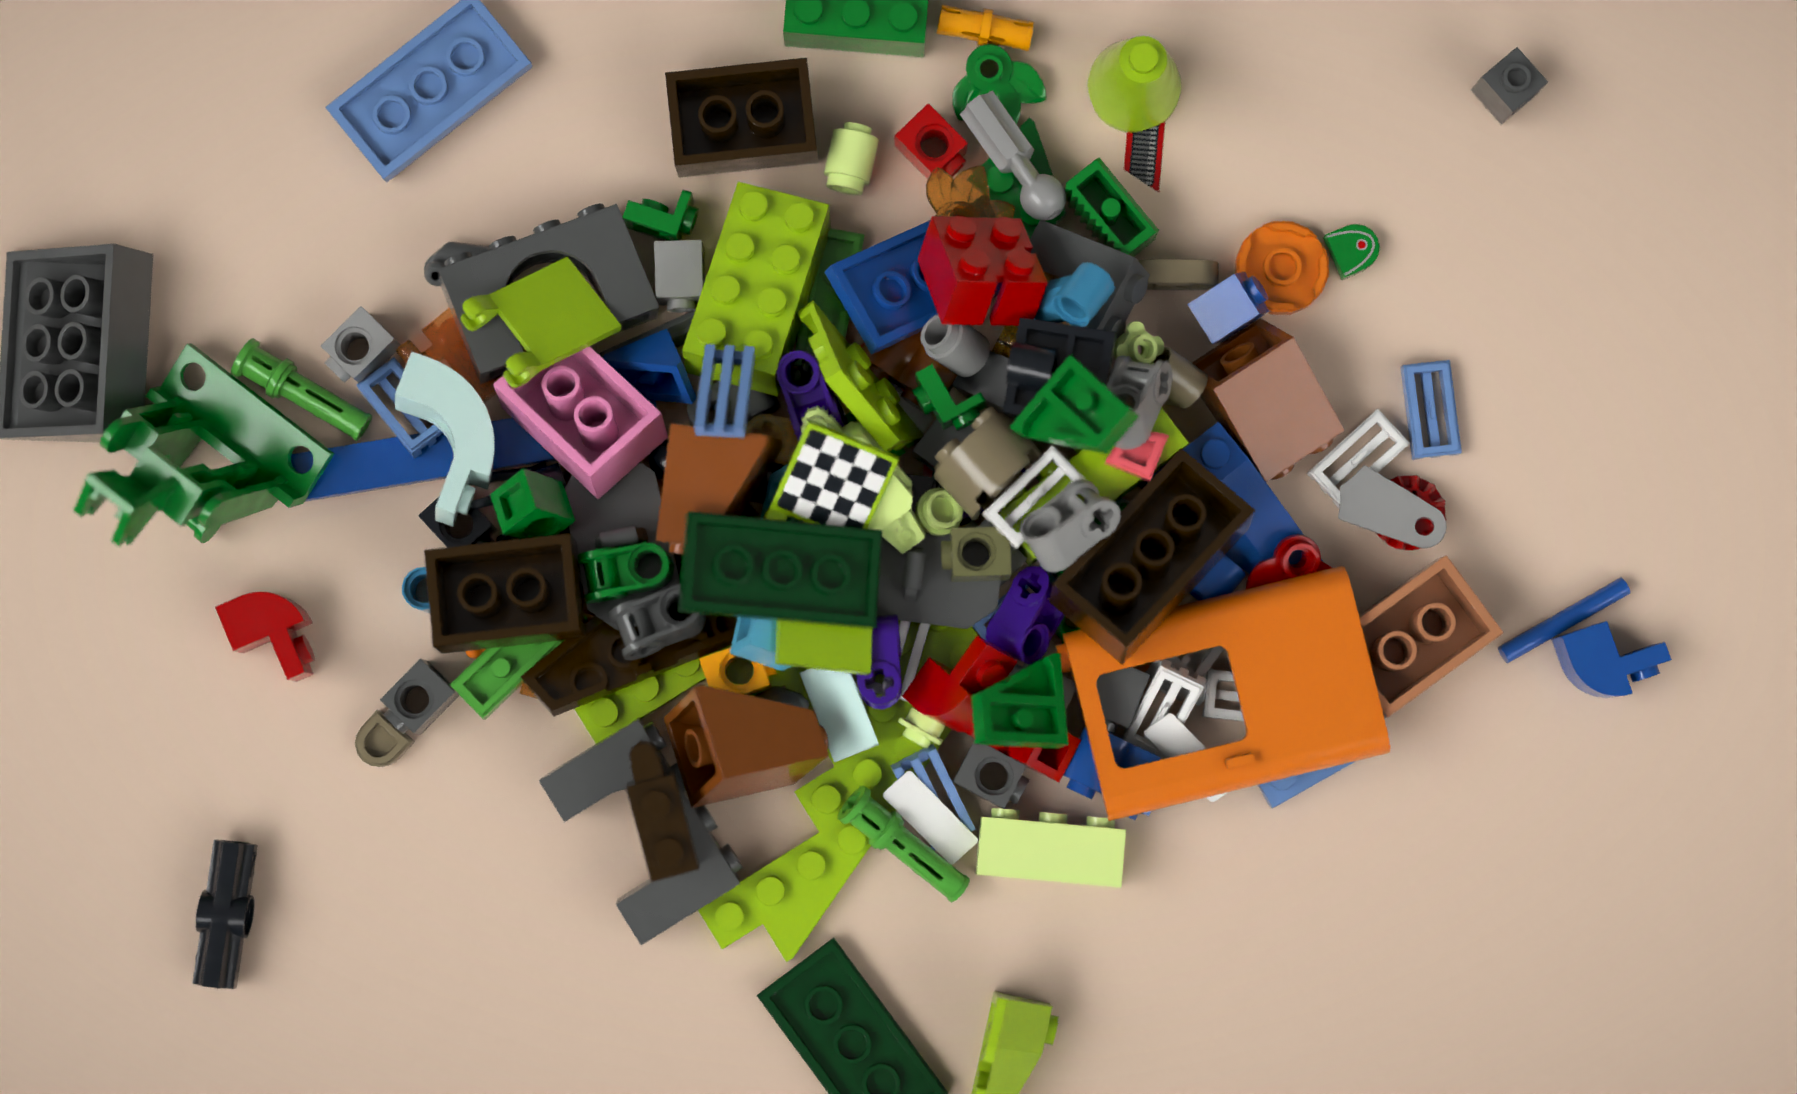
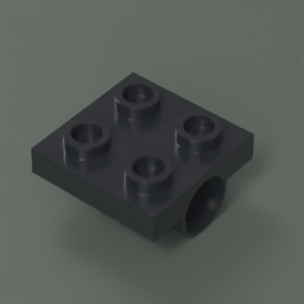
(1043, 348)

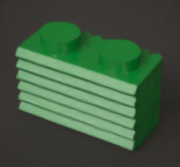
(1109, 210)

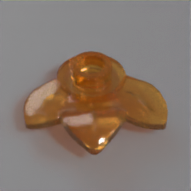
(964, 195)

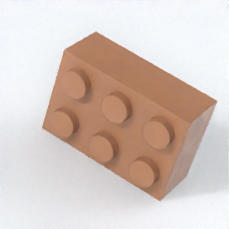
(1424, 632)

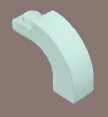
(451, 404)

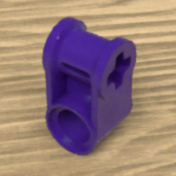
(808, 396)
(1025, 619)
(885, 661)

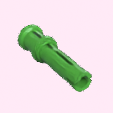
(282, 379)
(887, 831)

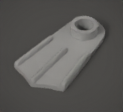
(1388, 509)

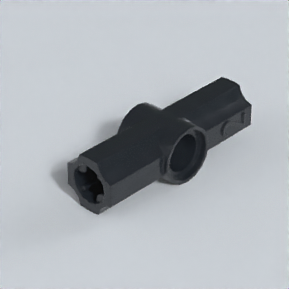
(225, 914)

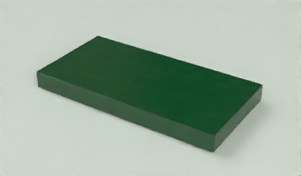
(780, 570)
(845, 1029)

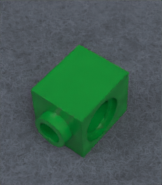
(532, 506)

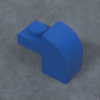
(1595, 666)

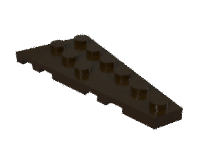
(595, 666)

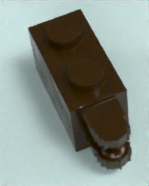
(660, 815)

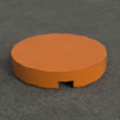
(1286, 263)

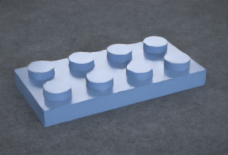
(429, 87)

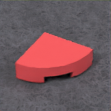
(1140, 460)

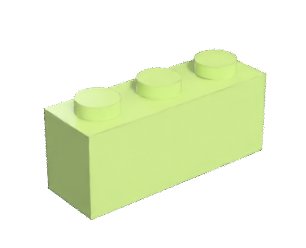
(1050, 849)

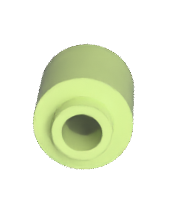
(850, 158)

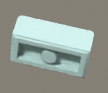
(839, 712)

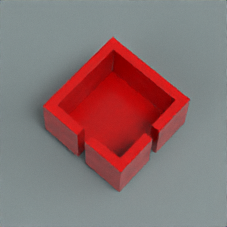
(968, 259)

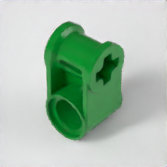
(621, 571)

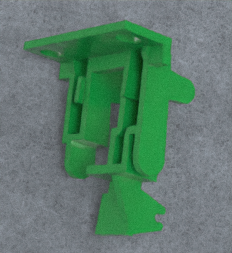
(165, 433)

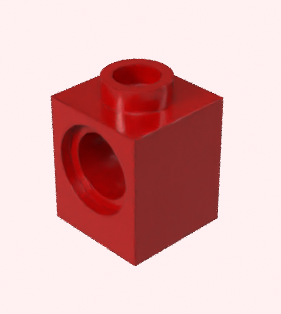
(928, 125)

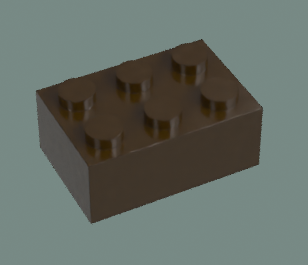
(741, 117)
(504, 593)

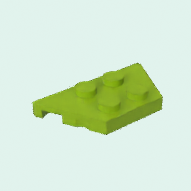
(849, 375)

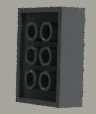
(73, 340)

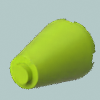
(1134, 84)

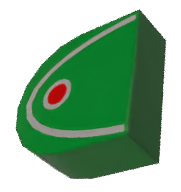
(1352, 249)

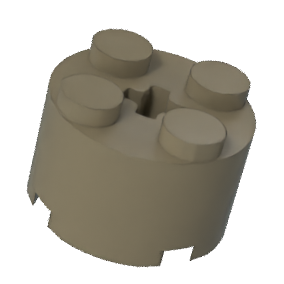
(984, 462)

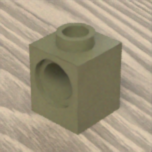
(999, 552)

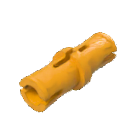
(985, 27)

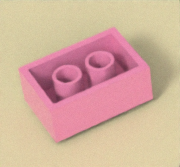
(586, 418)

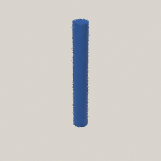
(1564, 620)

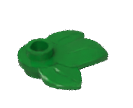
(1012, 84)

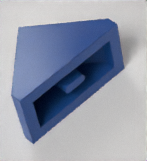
(654, 368)

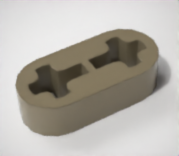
(1181, 274)

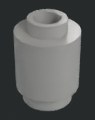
(955, 346)

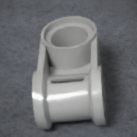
(1144, 390)
(1067, 527)

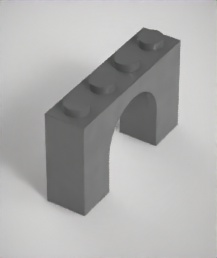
(593, 242)
(1059, 256)
(607, 769)

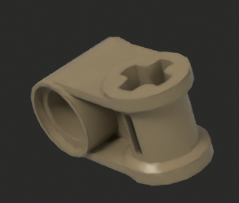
(1187, 379)

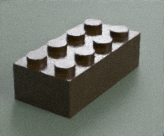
(1153, 557)

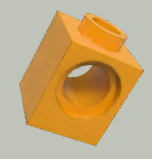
(716, 667)

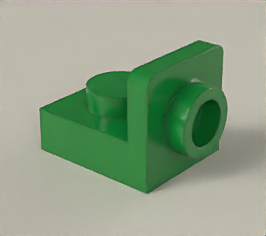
(654, 220)

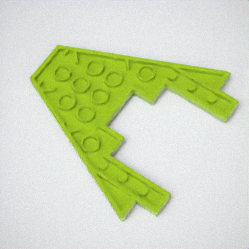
(803, 882)

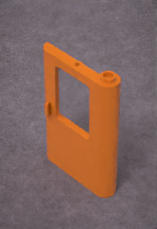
(1297, 680)

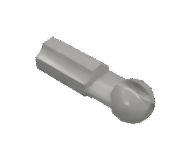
(1011, 152)

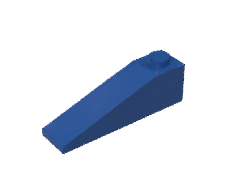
(1270, 522)

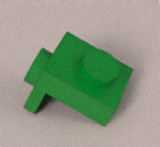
(934, 397)

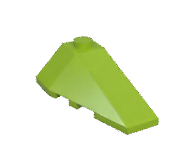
(1012, 1043)

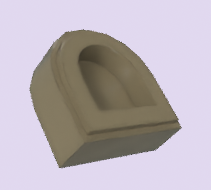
(380, 742)

